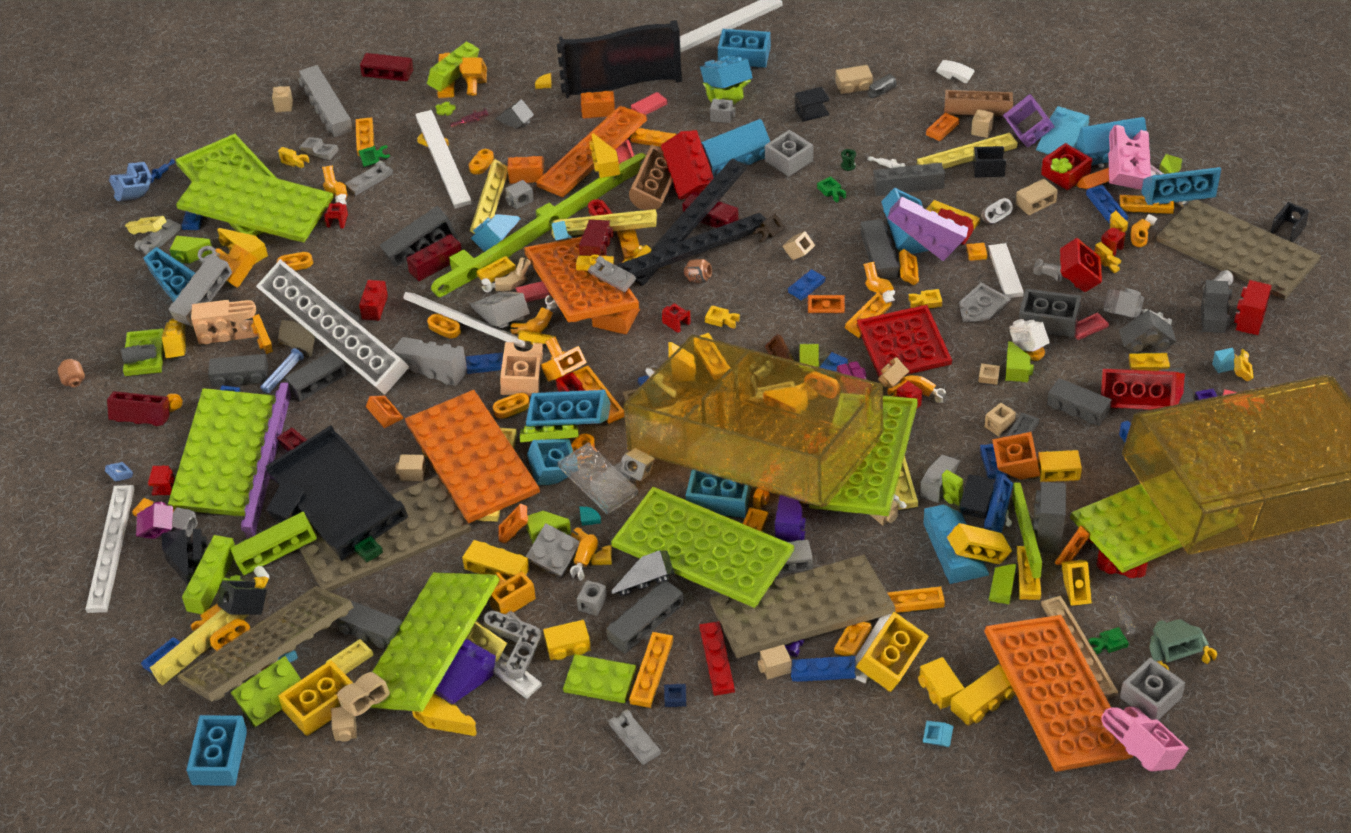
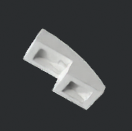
(955, 69)

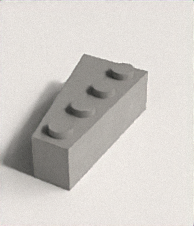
(1124, 303)
(432, 360)

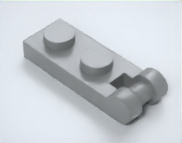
(369, 178)
(158, 238)
(612, 274)
(634, 737)

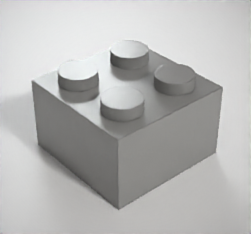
(789, 153)
(1152, 689)

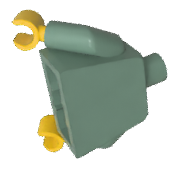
(1178, 640)

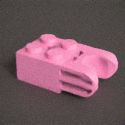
(1128, 158)
(1145, 738)

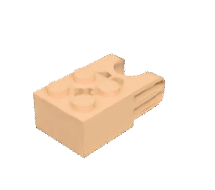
(223, 321)
(521, 370)

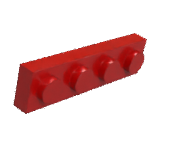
(716, 658)

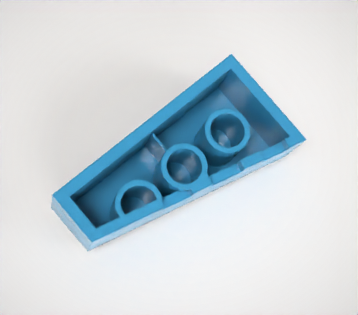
(168, 272)

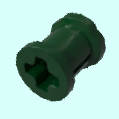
(848, 159)

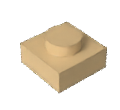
(989, 374)

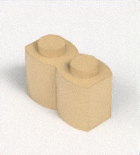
(363, 693)

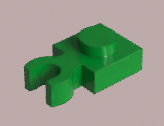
(370, 156)
(831, 187)
(1110, 640)

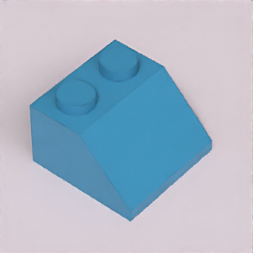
(493, 230)
(544, 459)

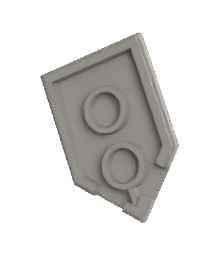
(982, 303)

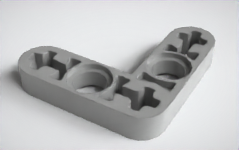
(520, 636)

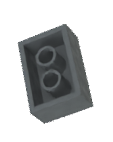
(1056, 311)
(1049, 516)

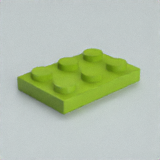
(148, 366)
(548, 432)
(599, 678)
(260, 694)

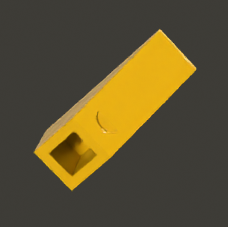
(604, 158)
(245, 241)
(174, 339)
(446, 717)

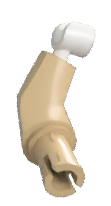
(510, 282)

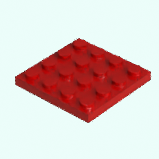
(906, 335)

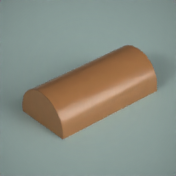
(967, 102)
(651, 181)

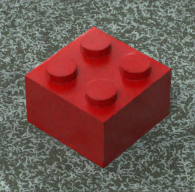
(1080, 168)
(1080, 265)
(1252, 307)

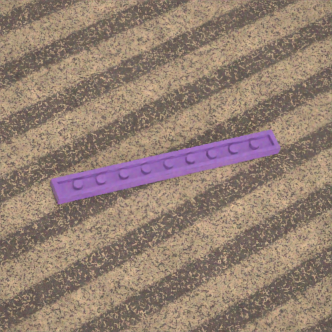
(268, 455)

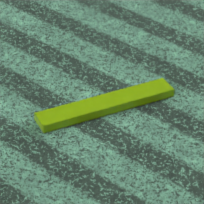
(1026, 530)

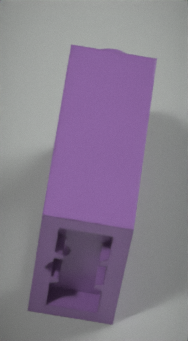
(1015, 116)

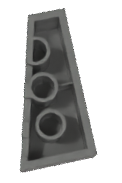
(417, 236)

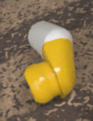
(262, 577)

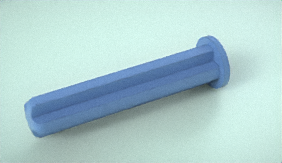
(282, 370)

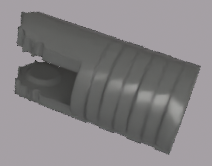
(882, 85)
(138, 353)

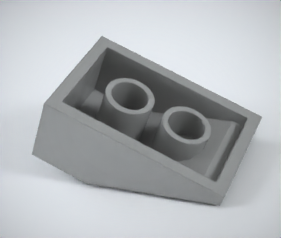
(502, 308)

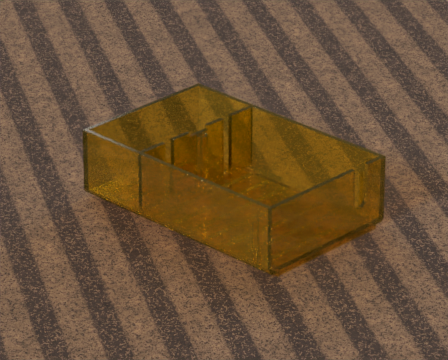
(756, 419)
(1247, 462)

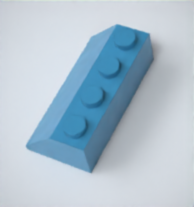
(1095, 139)
(742, 144)
(1181, 186)
(901, 238)
(568, 408)
(939, 524)

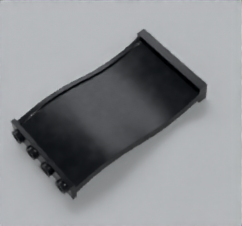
(620, 59)
(340, 492)

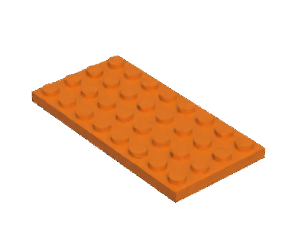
(576, 291)
(472, 456)
(1056, 691)

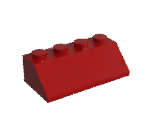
(687, 163)
(1142, 388)

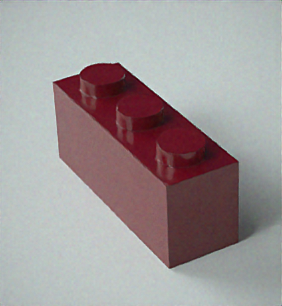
(386, 67)
(718, 216)
(596, 238)
(433, 258)
(138, 408)

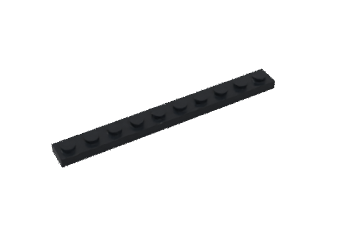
(697, 210)
(693, 245)

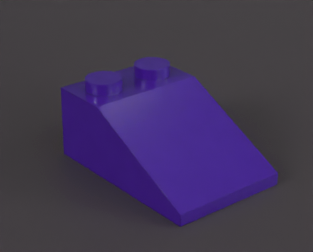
(789, 520)
(466, 672)

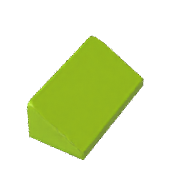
(1002, 584)

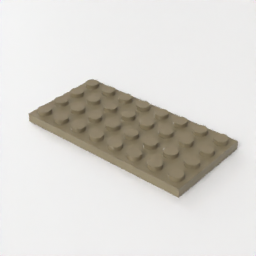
(1238, 247)
(430, 522)
(804, 606)
(265, 643)

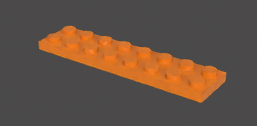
(579, 161)

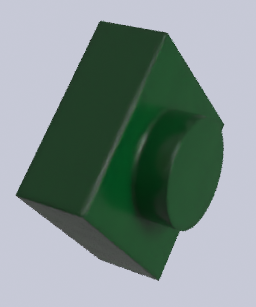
(368, 549)

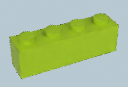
(448, 69)
(273, 543)
(209, 575)

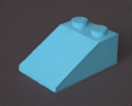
(1066, 130)

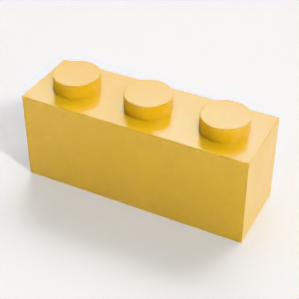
(979, 543)
(487, 559)
(982, 696)

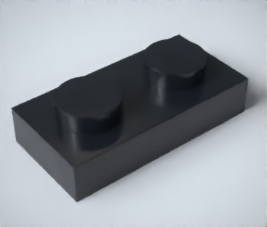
(199, 544)

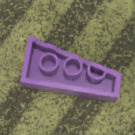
(933, 232)

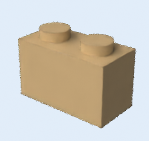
(854, 79)
(1036, 196)

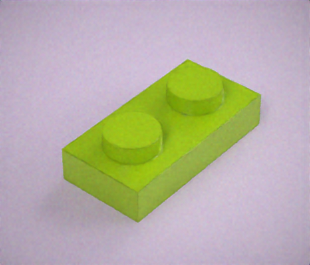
(952, 487)

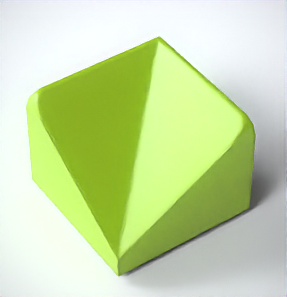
(1170, 164)

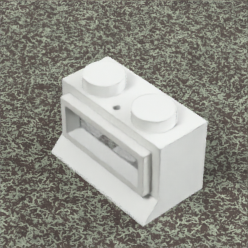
(1029, 334)

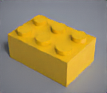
(892, 651)
(311, 699)

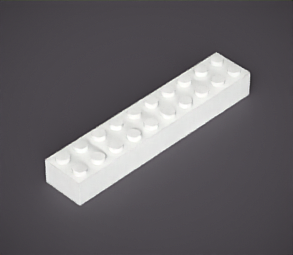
(333, 327)

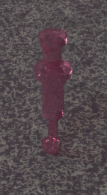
(475, 116)

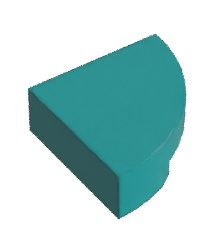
(589, 516)

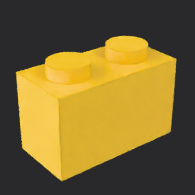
(1059, 466)
(567, 640)
(939, 682)

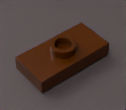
(778, 348)

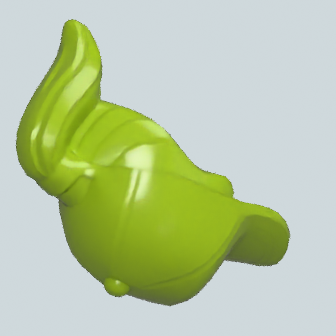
(732, 92)

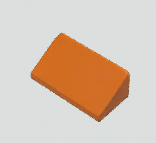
(1094, 179)
(826, 303)
(383, 410)
(1073, 546)

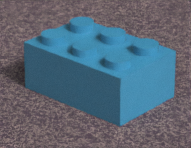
(747, 44)
(726, 71)
(718, 494)
(217, 750)

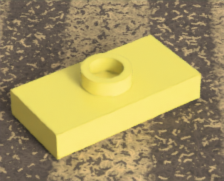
(352, 656)

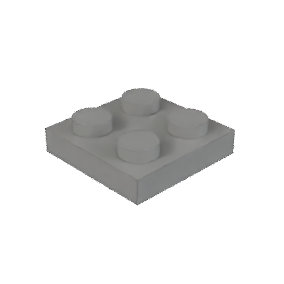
(553, 550)

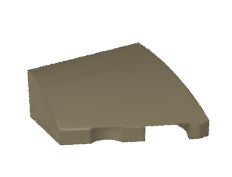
(296, 336)

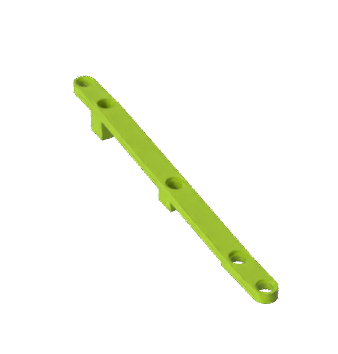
(465, 266)

